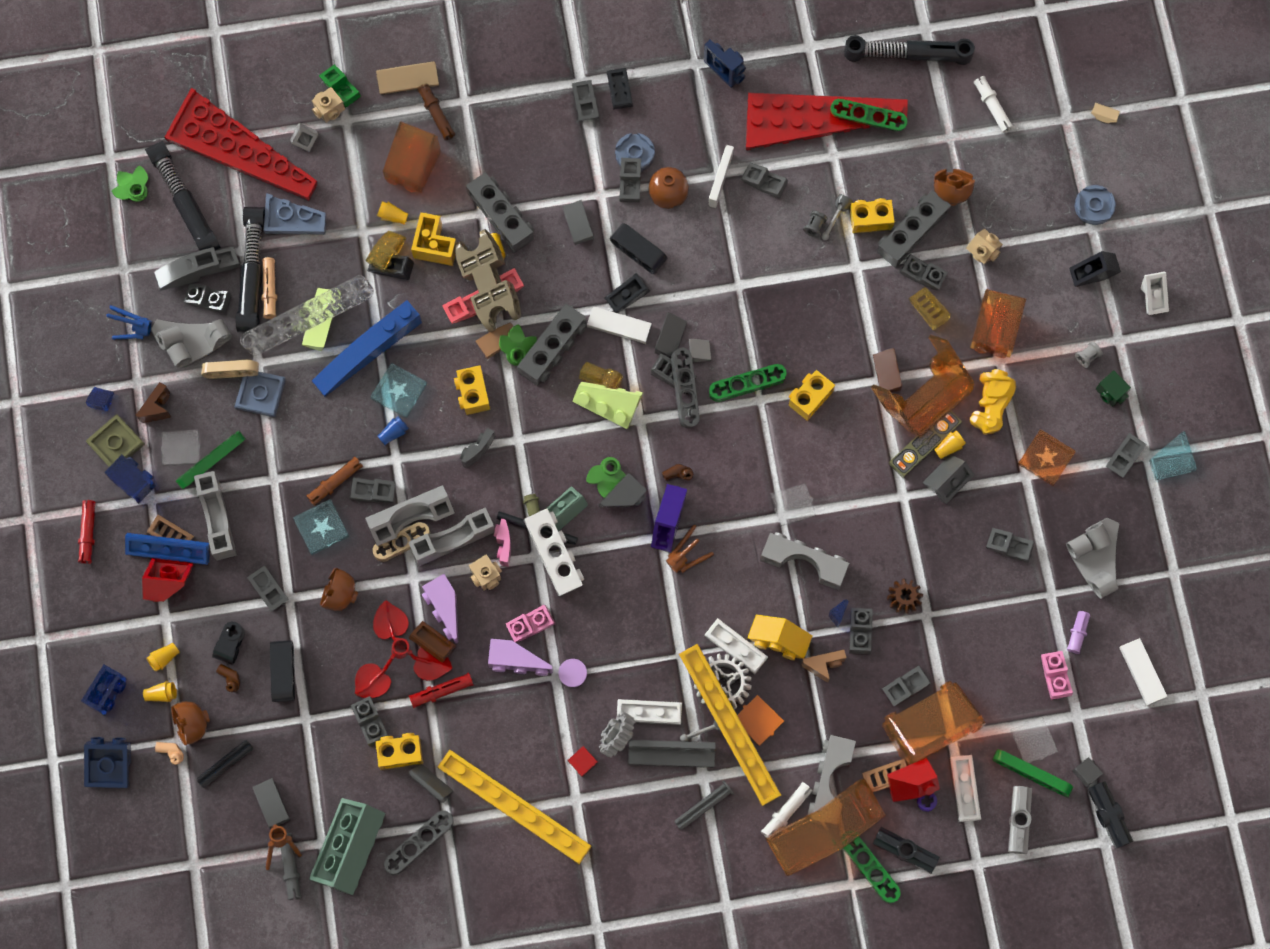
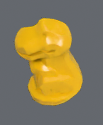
(997, 394)

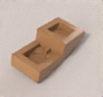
(490, 342)

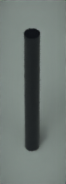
(545, 530)

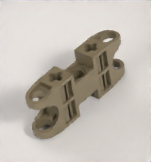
(493, 293)

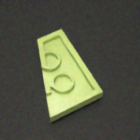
(609, 403)

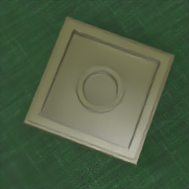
(113, 440)

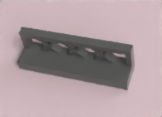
(671, 753)

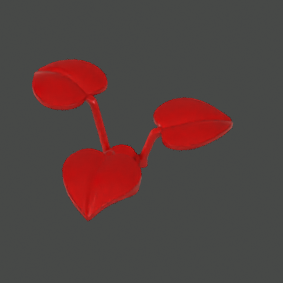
(388, 623)

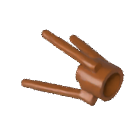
(677, 559)
(278, 839)

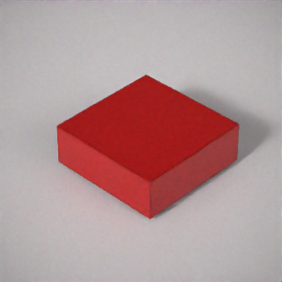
(582, 761)

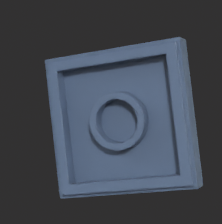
(260, 394)

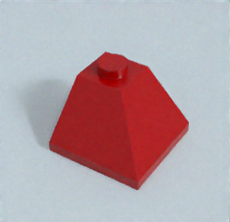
(164, 578)
(913, 781)

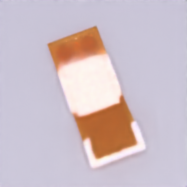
(826, 828)

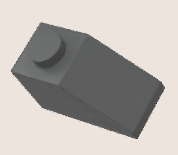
(624, 494)

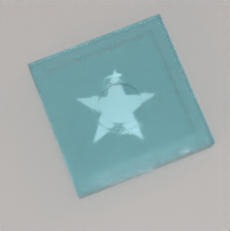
(398, 390)
(320, 526)

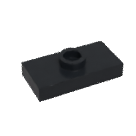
(619, 88)

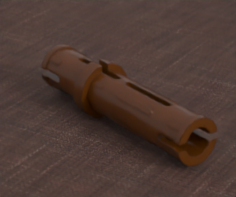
(436, 112)

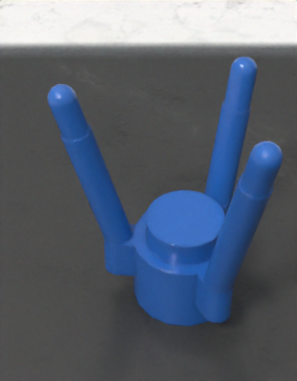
(140, 325)

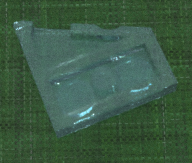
(1173, 459)

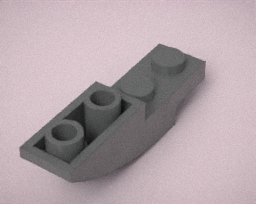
(195, 265)

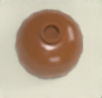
(954, 186)
(668, 187)
(339, 591)
(190, 721)

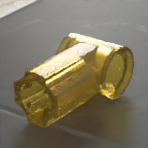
(600, 376)

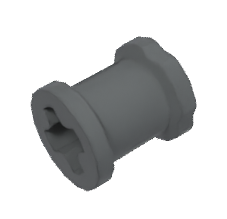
(815, 224)

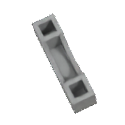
(429, 505)
(216, 516)
(470, 529)
(781, 550)
(838, 754)

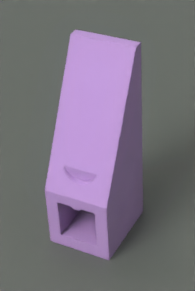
(444, 600)
(511, 656)

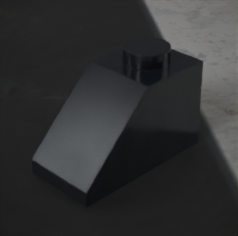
(1095, 269)

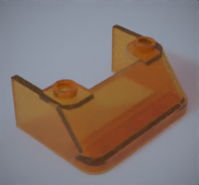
(936, 397)

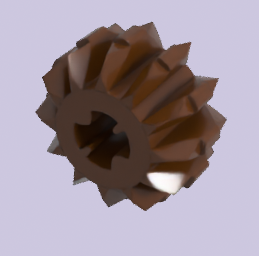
(905, 588)

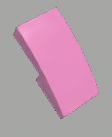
(503, 538)
(530, 624)
(1056, 675)

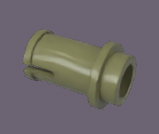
(532, 504)

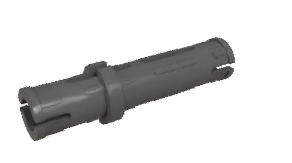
(290, 870)

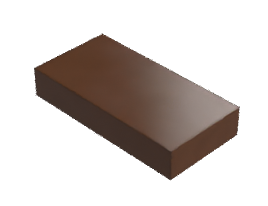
(432, 641)

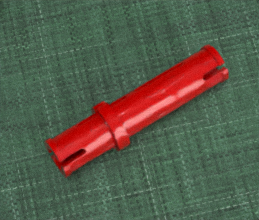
(86, 536)
(440, 690)

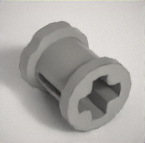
(1089, 354)

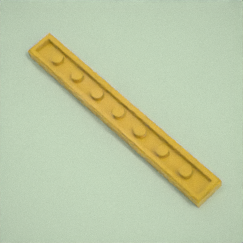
(729, 724)
(514, 807)

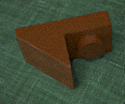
(151, 408)

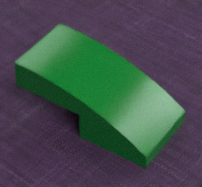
(338, 81)

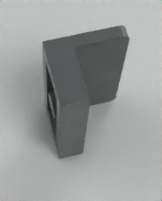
(949, 478)

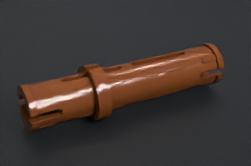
(327, 487)

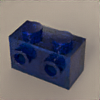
(130, 478)
(104, 690)

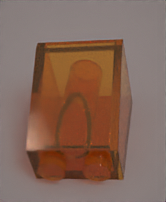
(411, 157)
(997, 323)

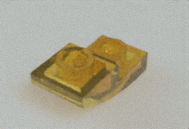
(384, 249)

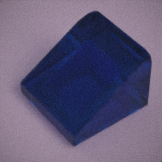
(100, 399)
(836, 614)

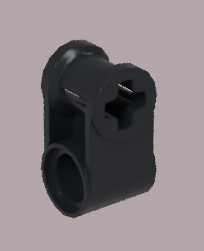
(228, 646)

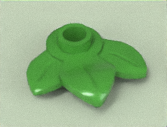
(130, 184)
(517, 343)
(605, 479)

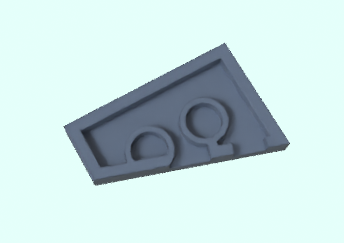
(290, 218)

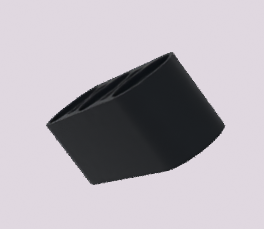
(638, 248)
(282, 671)

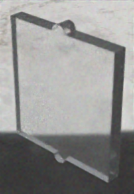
(180, 447)
(793, 504)
(1034, 740)

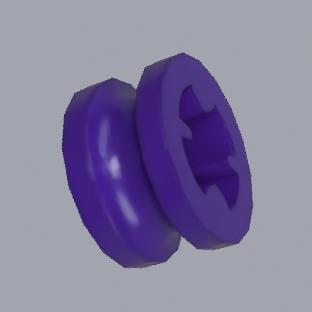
(932, 805)

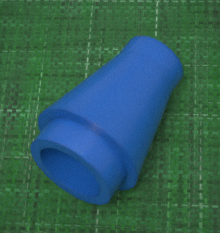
(393, 430)

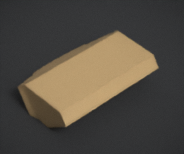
(1105, 113)

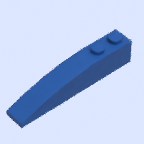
(368, 347)

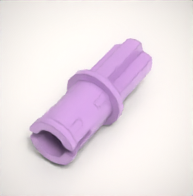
(1078, 632)

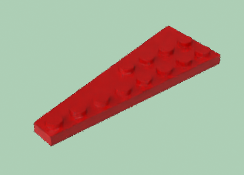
(796, 117)
(217, 136)

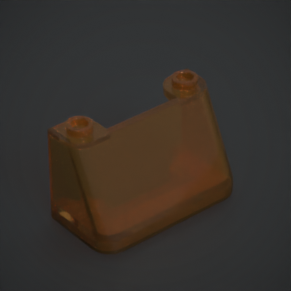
(933, 723)

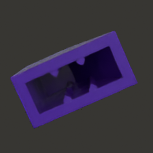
(668, 518)

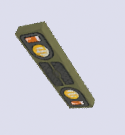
(923, 445)

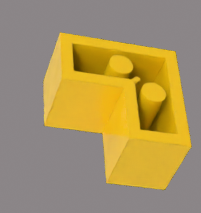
(429, 244)
(780, 636)

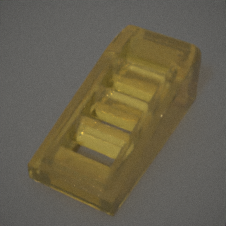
(933, 323)

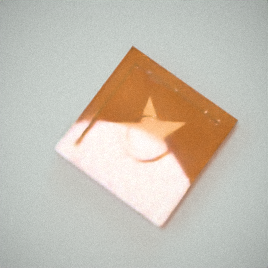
(1046, 457)

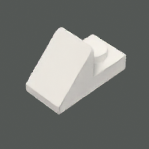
(1155, 293)

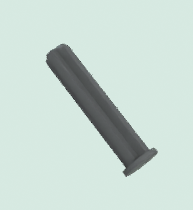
(703, 806)

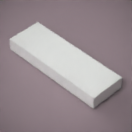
(721, 176)
(619, 325)
(736, 646)
(1143, 672)
(651, 711)
(965, 788)

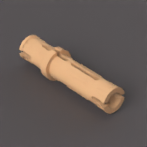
(269, 297)

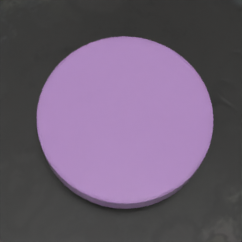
(572, 673)

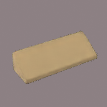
(407, 77)

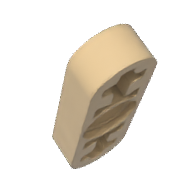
(230, 369)
(399, 550)

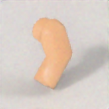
(172, 751)

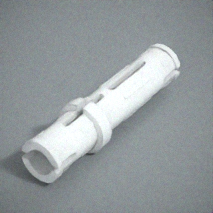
(989, 97)
(788, 809)

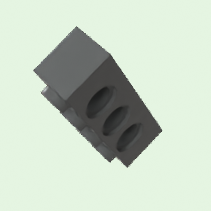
(514, 238)
(896, 253)
(566, 317)

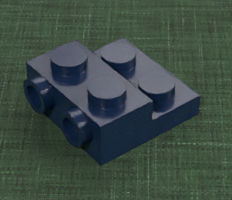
(727, 64)
(107, 763)

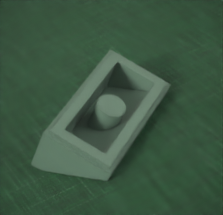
(567, 507)

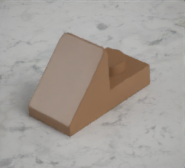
(818, 664)

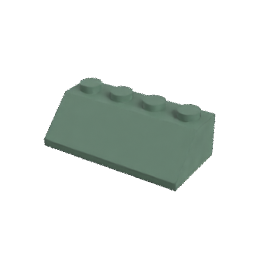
(347, 846)

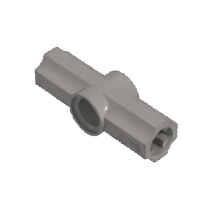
(1020, 833)

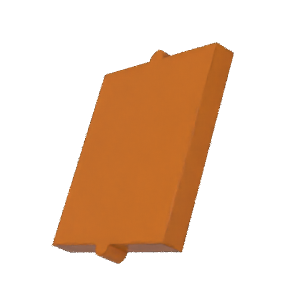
(759, 720)

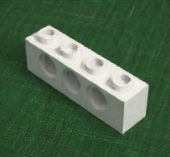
(534, 525)

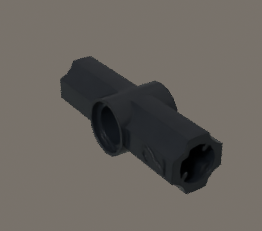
(1110, 815)
(919, 857)

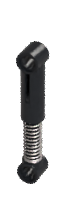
(911, 50)
(182, 198)
(250, 278)

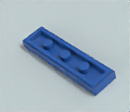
(167, 548)

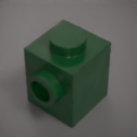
(1113, 389)

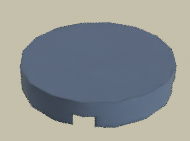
(635, 147)
(1095, 205)

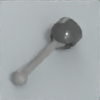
(842, 203)
(685, 738)

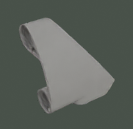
(190, 341)
(1096, 555)

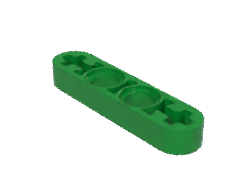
(868, 117)
(746, 379)
(211, 459)
(1032, 773)
(873, 864)

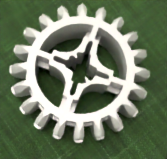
(739, 674)

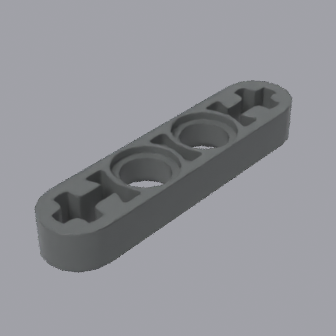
(681, 387)
(421, 845)

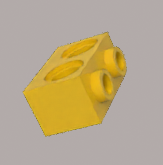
(873, 221)
(476, 389)
(815, 397)
(399, 757)

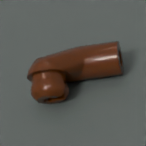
(678, 470)
(231, 676)

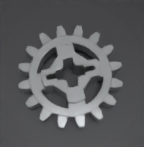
(616, 734)

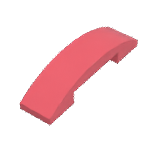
(462, 309)

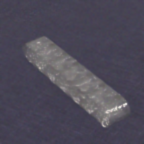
(317, 315)

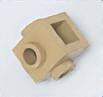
(327, 105)
(985, 246)
(485, 566)

